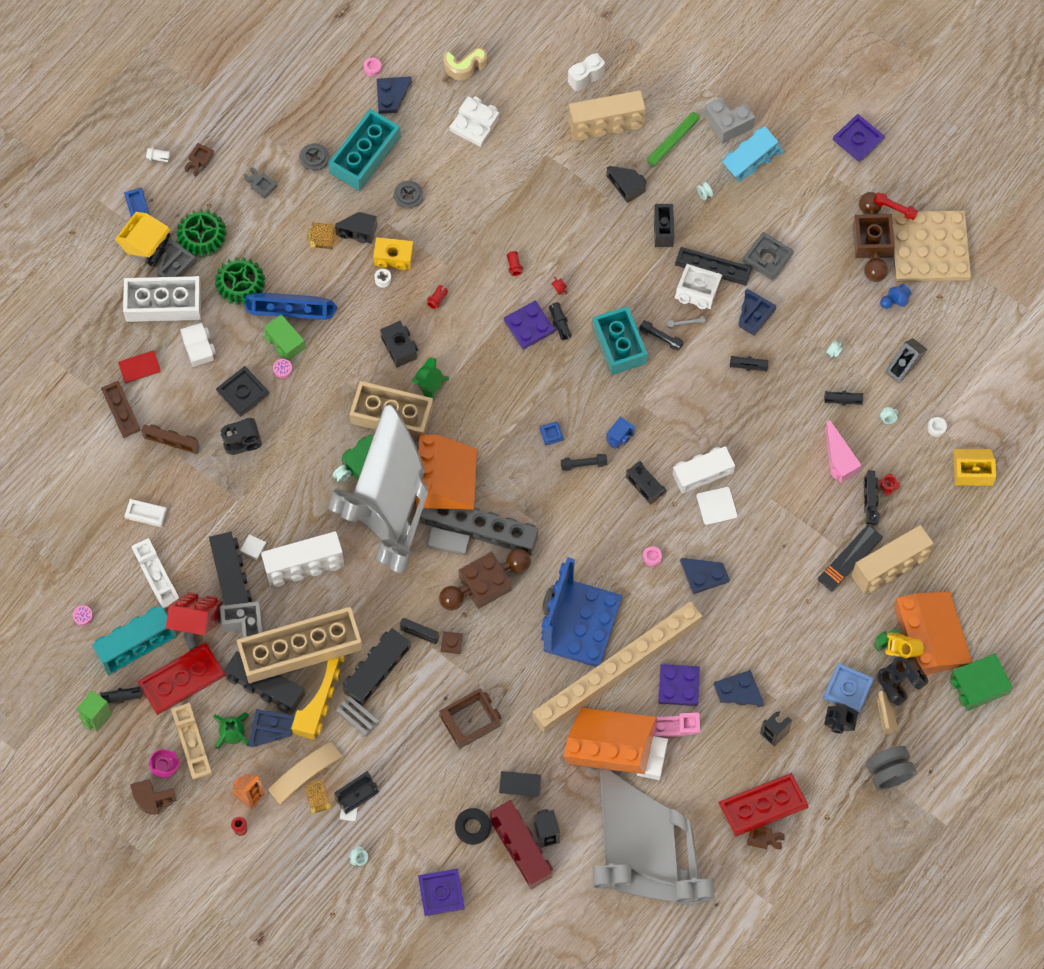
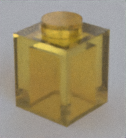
(321, 235)
(317, 796)

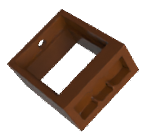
(447, 712)

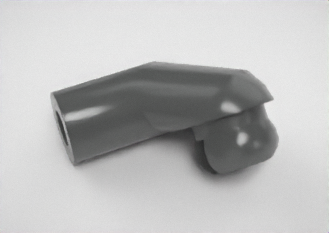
(190, 640)

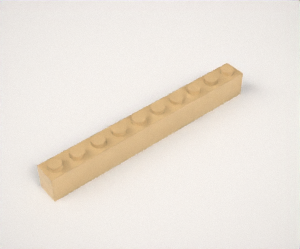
(617, 667)

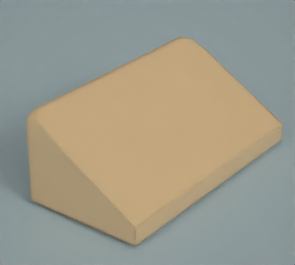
(886, 713)

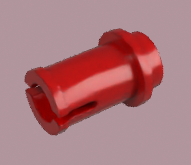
(514, 263)
(436, 298)
(236, 822)

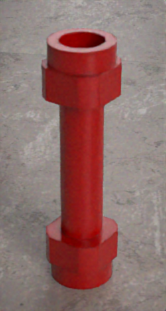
(881, 199)

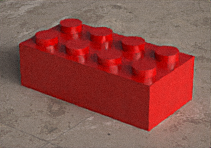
(194, 614)

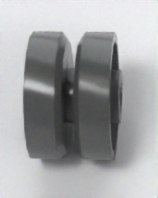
(891, 767)

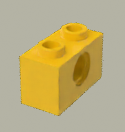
(385, 247)

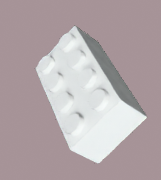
(162, 299)
(303, 559)

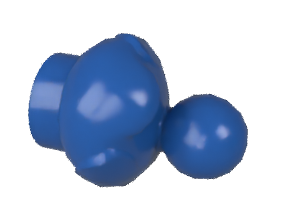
(897, 295)

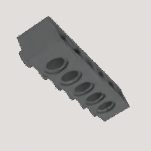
(484, 533)

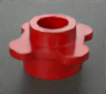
(559, 285)
(889, 478)

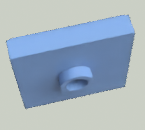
(848, 687)

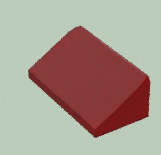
(139, 366)

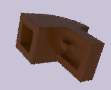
(148, 800)

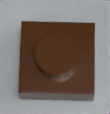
(451, 642)

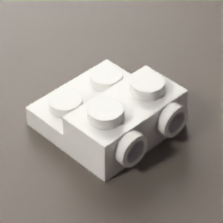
(475, 121)
(698, 286)

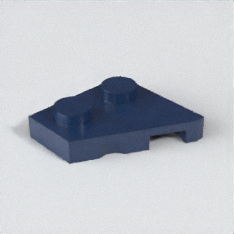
(391, 93)
(755, 312)
(704, 574)
(739, 689)
(270, 727)

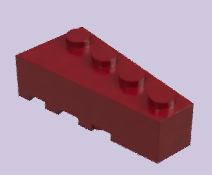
(520, 844)

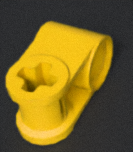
(903, 646)

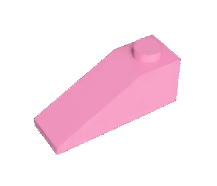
(841, 458)

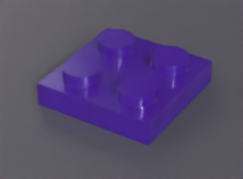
(858, 138)
(529, 325)
(679, 685)
(441, 892)

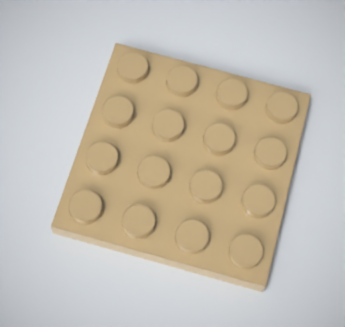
(931, 247)

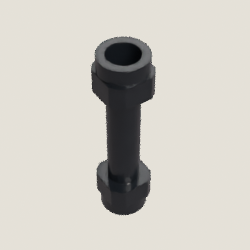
(647, 327)
(600, 460)

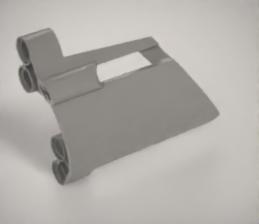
(387, 490)
(642, 847)

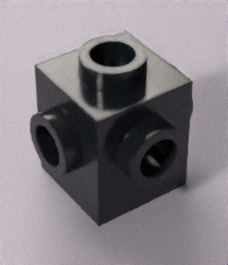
(840, 718)

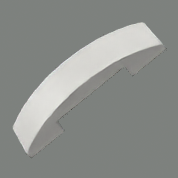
(155, 573)

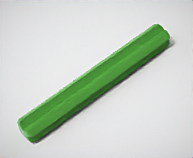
(673, 138)

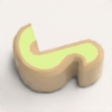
(464, 68)

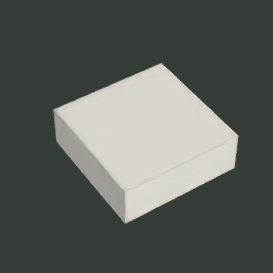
(253, 547)

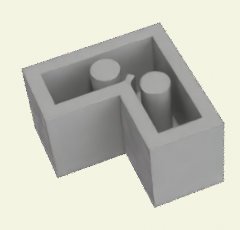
(728, 123)
(242, 617)

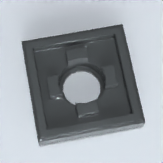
(763, 245)

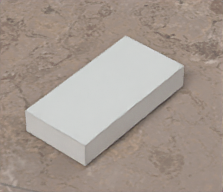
(146, 513)

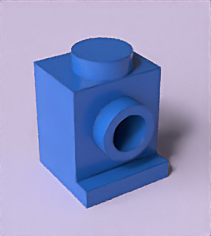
(620, 433)

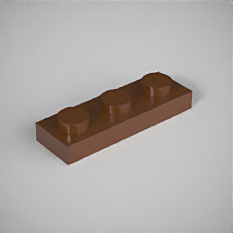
(120, 409)
(170, 438)

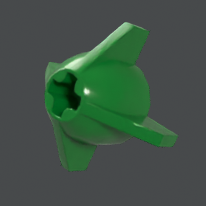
(429, 378)
(231, 730)

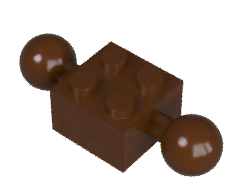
(873, 237)
(485, 579)

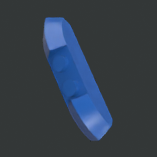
(290, 305)

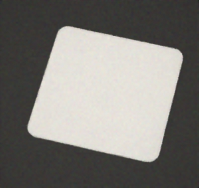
(716, 505)

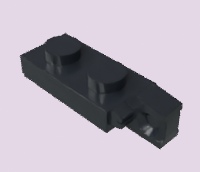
(870, 498)

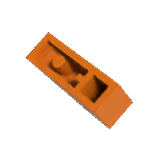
(248, 789)

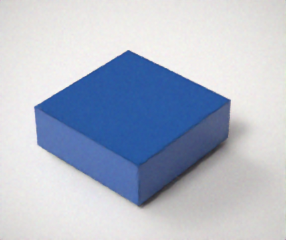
(551, 433)

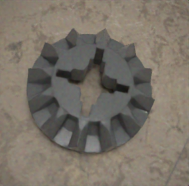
(312, 150)
(409, 187)
(549, 594)

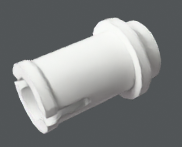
(159, 155)

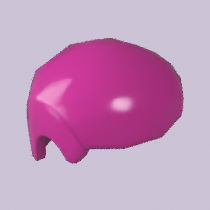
(164, 763)

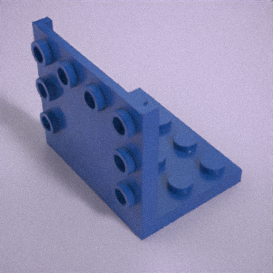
(579, 619)

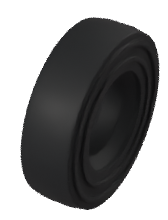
(481, 835)

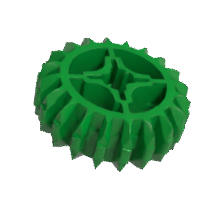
(188, 231)
(236, 272)

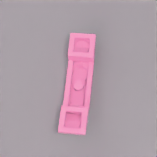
(677, 726)

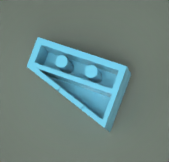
(752, 153)

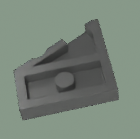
(175, 261)

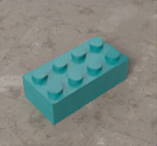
(364, 149)
(133, 640)

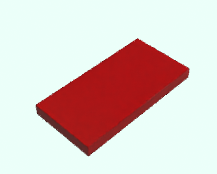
(181, 678)
(763, 804)

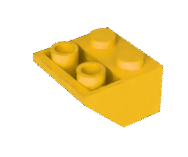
(142, 235)
(974, 467)

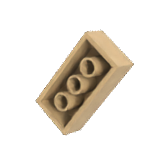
(606, 115)
(372, 398)
(892, 560)

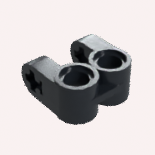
(247, 436)
(893, 687)

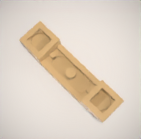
(191, 741)
(304, 771)

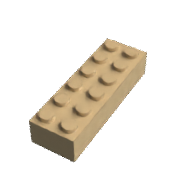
(299, 644)

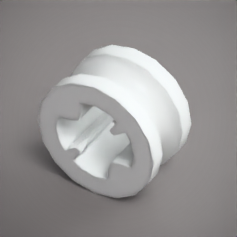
(387, 275)

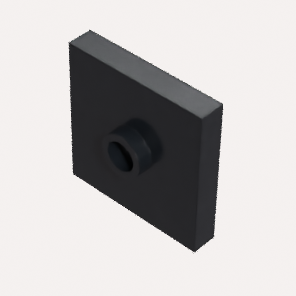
(242, 391)

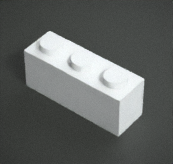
(703, 469)

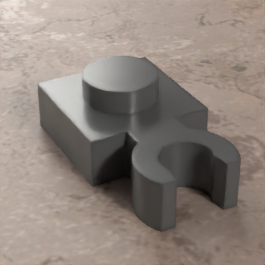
(261, 184)

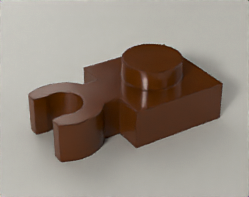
(199, 157)
(763, 837)

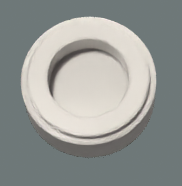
(937, 426)

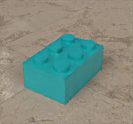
(619, 340)

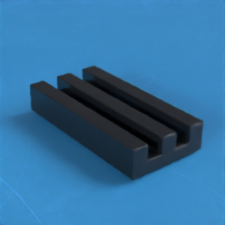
(419, 631)

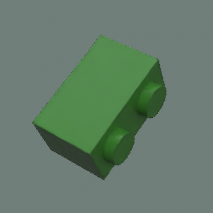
(284, 338)
(94, 711)

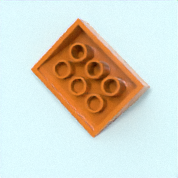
(448, 472)
(937, 625)
(610, 740)

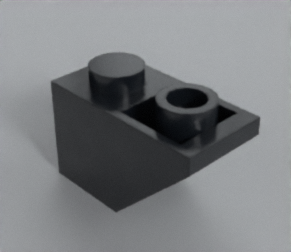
(357, 227)

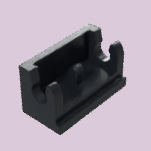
(645, 483)
(775, 731)
(520, 783)
(356, 792)

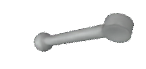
(671, 324)

